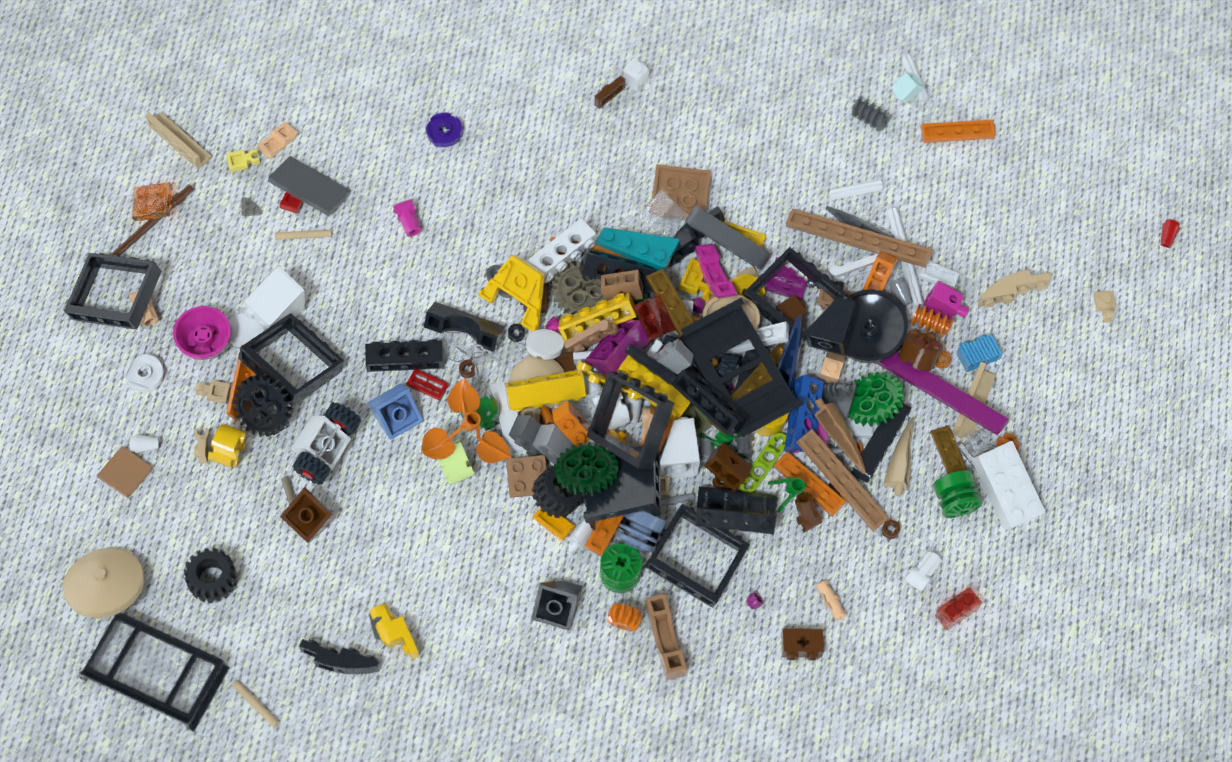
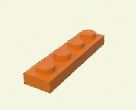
(957, 131)
(821, 493)

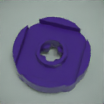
(448, 138)

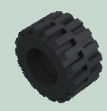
(550, 500)
(207, 560)

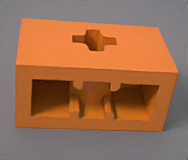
(880, 272)
(571, 423)

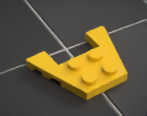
(521, 282)

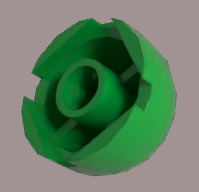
(488, 412)

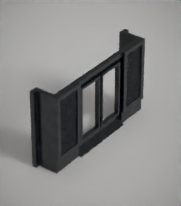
(720, 333)

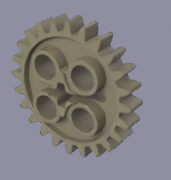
(581, 290)

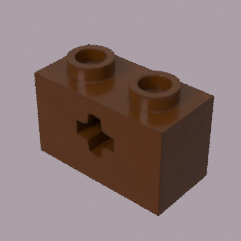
(728, 466)
(811, 639)

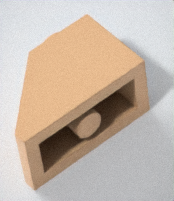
(831, 368)

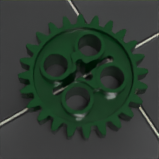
(586, 468)

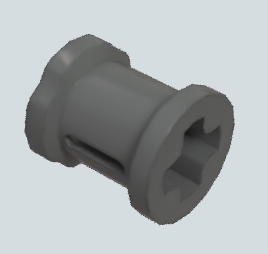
(743, 446)

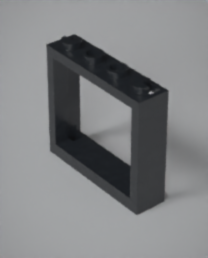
(805, 267)
(131, 320)
(250, 357)
(605, 410)
(684, 582)

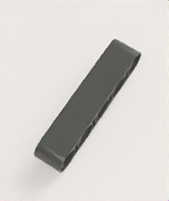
(727, 237)

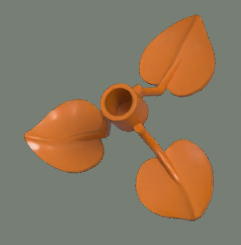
(465, 399)

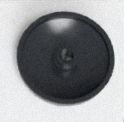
(878, 327)

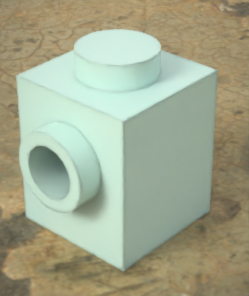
(907, 86)

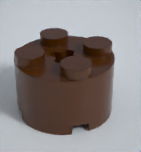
(920, 350)

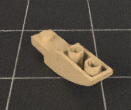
(1007, 288)

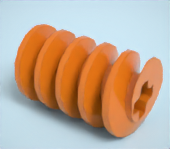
(932, 321)

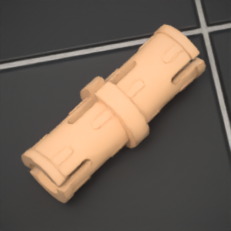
(831, 600)

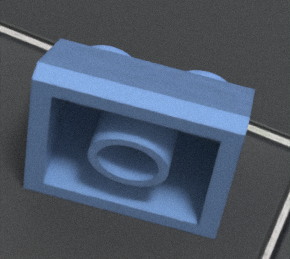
(395, 411)

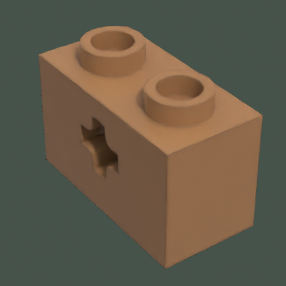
(622, 282)

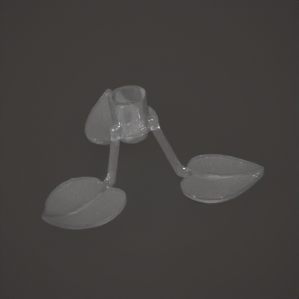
(459, 344)

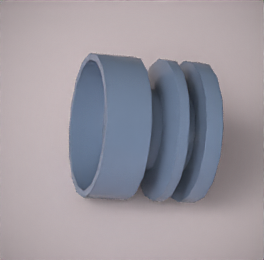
(640, 530)

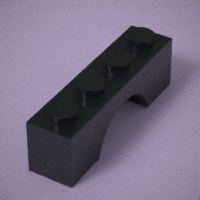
(445, 318)

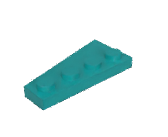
(641, 247)

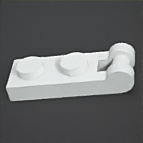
(852, 268)

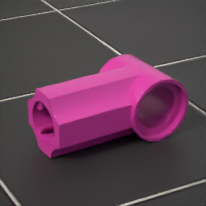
(407, 216)

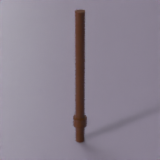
(176, 199)

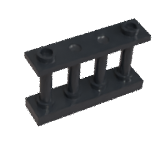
(736, 510)

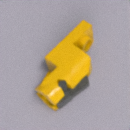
(392, 630)

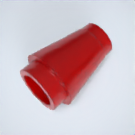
(1169, 232)

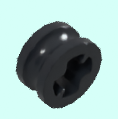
(519, 327)

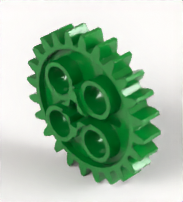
(876, 399)

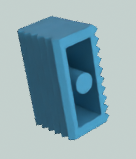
(983, 349)

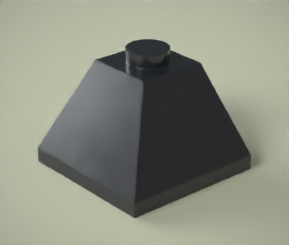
(556, 603)

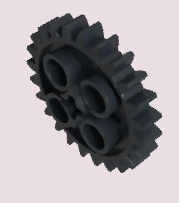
(262, 405)

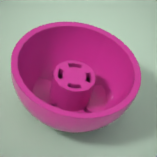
(202, 324)

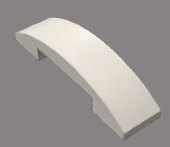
(506, 417)

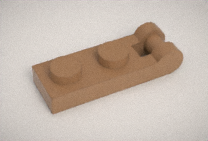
(591, 336)

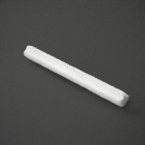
(908, 268)

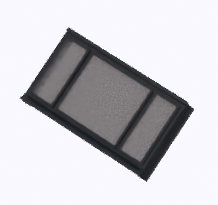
(156, 670)

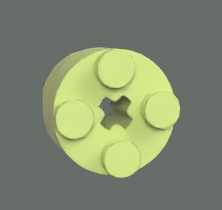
(457, 465)

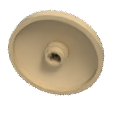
(103, 583)

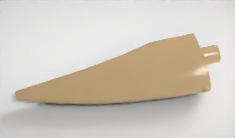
(899, 468)

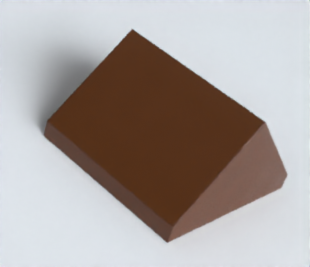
(307, 515)

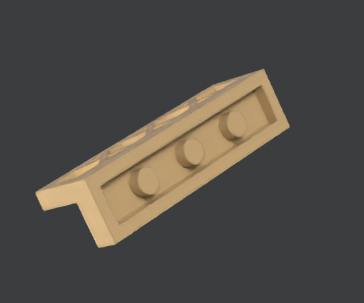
(178, 139)
(979, 390)

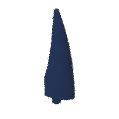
(790, 357)

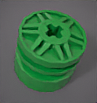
(957, 494)
(619, 578)

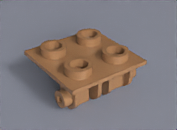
(523, 473)

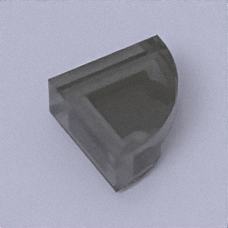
(249, 208)

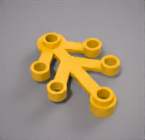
(596, 378)

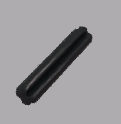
(651, 364)

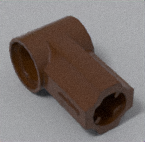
(808, 515)

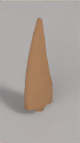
(838, 430)

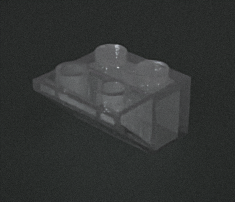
(662, 214)

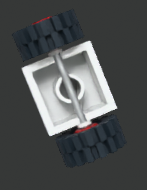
(324, 442)

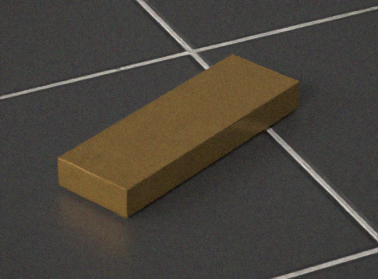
(948, 450)

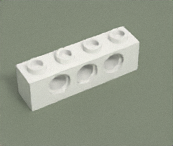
(563, 243)

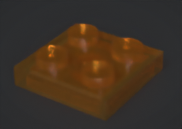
(152, 201)

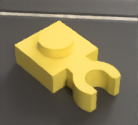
(238, 160)

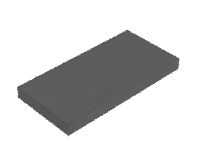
(309, 186)

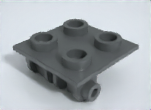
(839, 394)

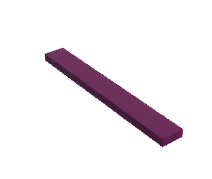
(947, 394)

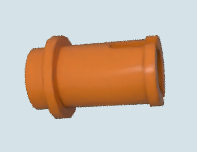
(546, 416)

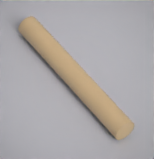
(302, 234)
(255, 703)

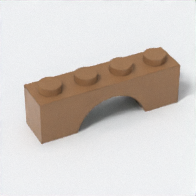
(664, 636)

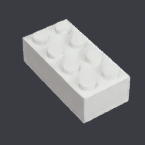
(1008, 485)

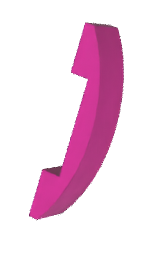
(713, 273)

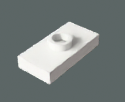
(939, 273)

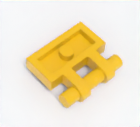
(693, 279)

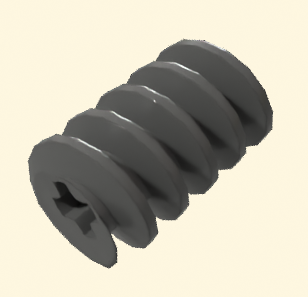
(870, 115)

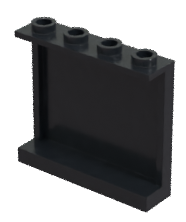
(630, 493)

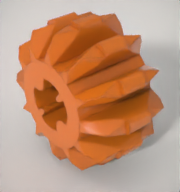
(624, 617)

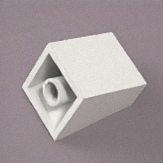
(275, 299)
(681, 450)

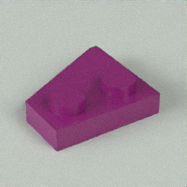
(787, 283)

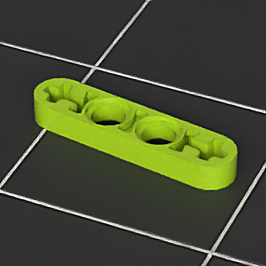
(765, 465)

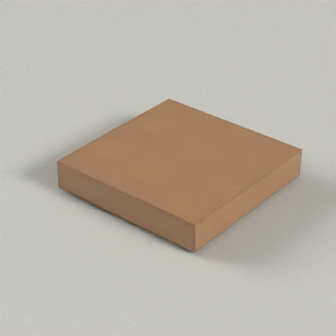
(125, 472)

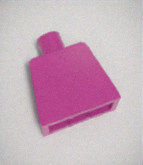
(946, 301)

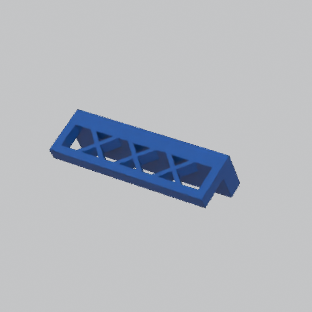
(797, 416)

